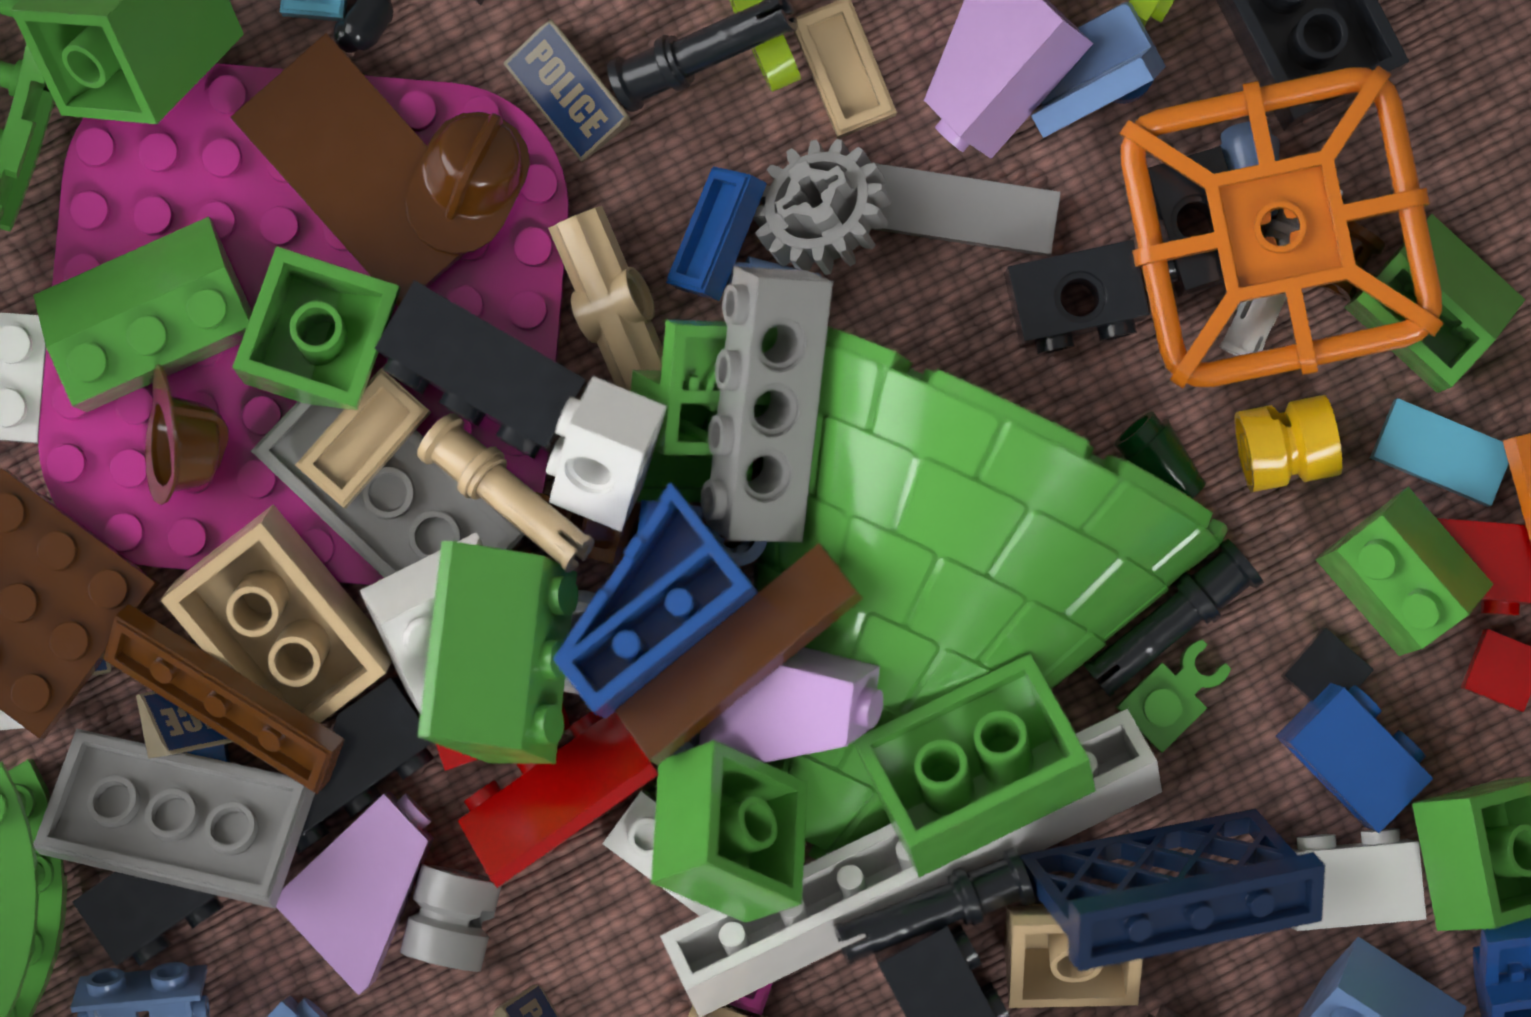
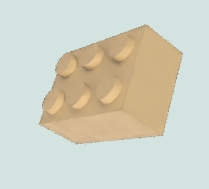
(279, 618)

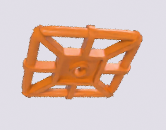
(1317, 252)

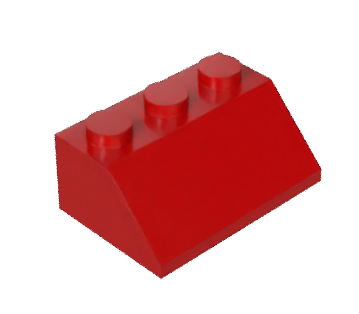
(556, 800)

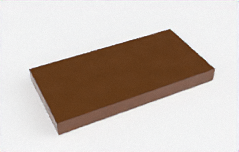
(346, 160)

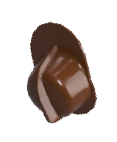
(467, 182)
(181, 442)

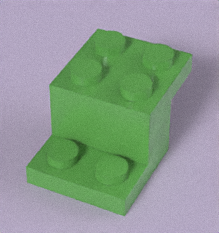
(692, 399)

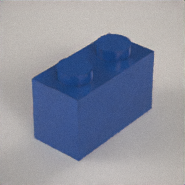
(1356, 755)

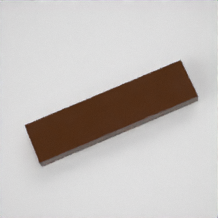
(738, 654)
(223, 698)

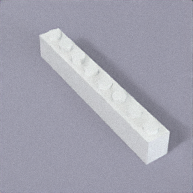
(730, 958)

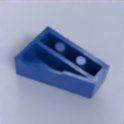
(653, 608)

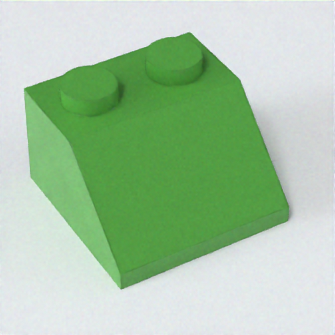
(314, 331)
(1405, 573)

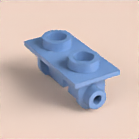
(164, 991)

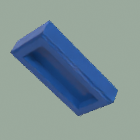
(716, 233)

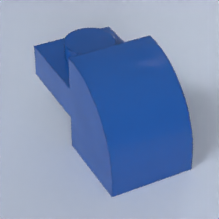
(1504, 970)

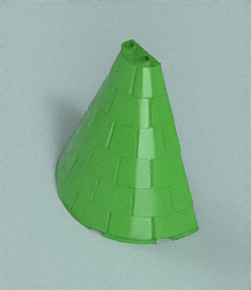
(969, 545)

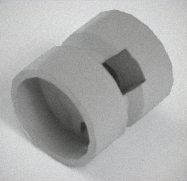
(450, 918)

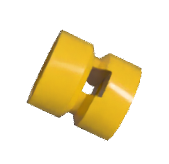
(1288, 443)

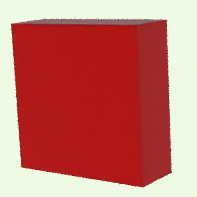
(1500, 671)

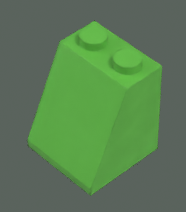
(125, 54)

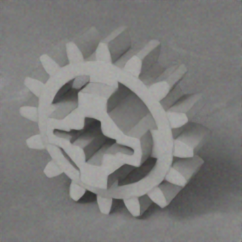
(821, 207)

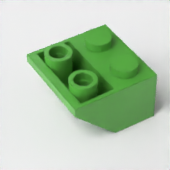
(1474, 308)

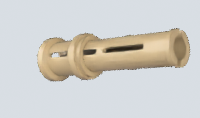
(484, 475)

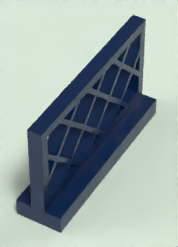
(1168, 913)

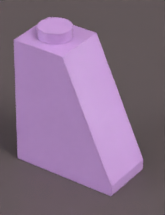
(1000, 69)
(802, 708)
(359, 888)

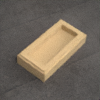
(844, 68)
(363, 439)

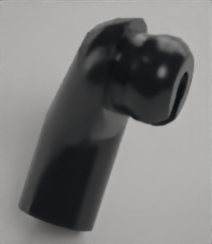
(363, 25)

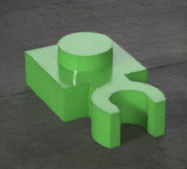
(1166, 702)

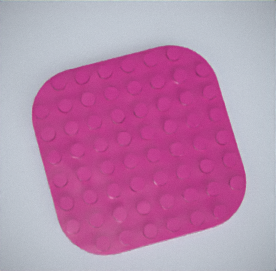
(148, 180)

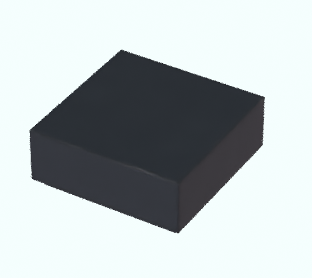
(1326, 662)

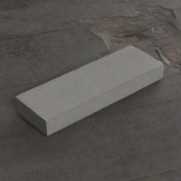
(970, 210)

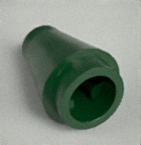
(1159, 451)

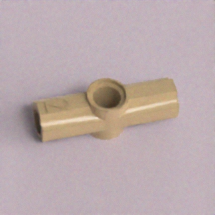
(609, 297)

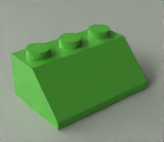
(143, 309)
(493, 652)
(975, 765)

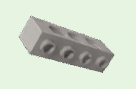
(776, 500)

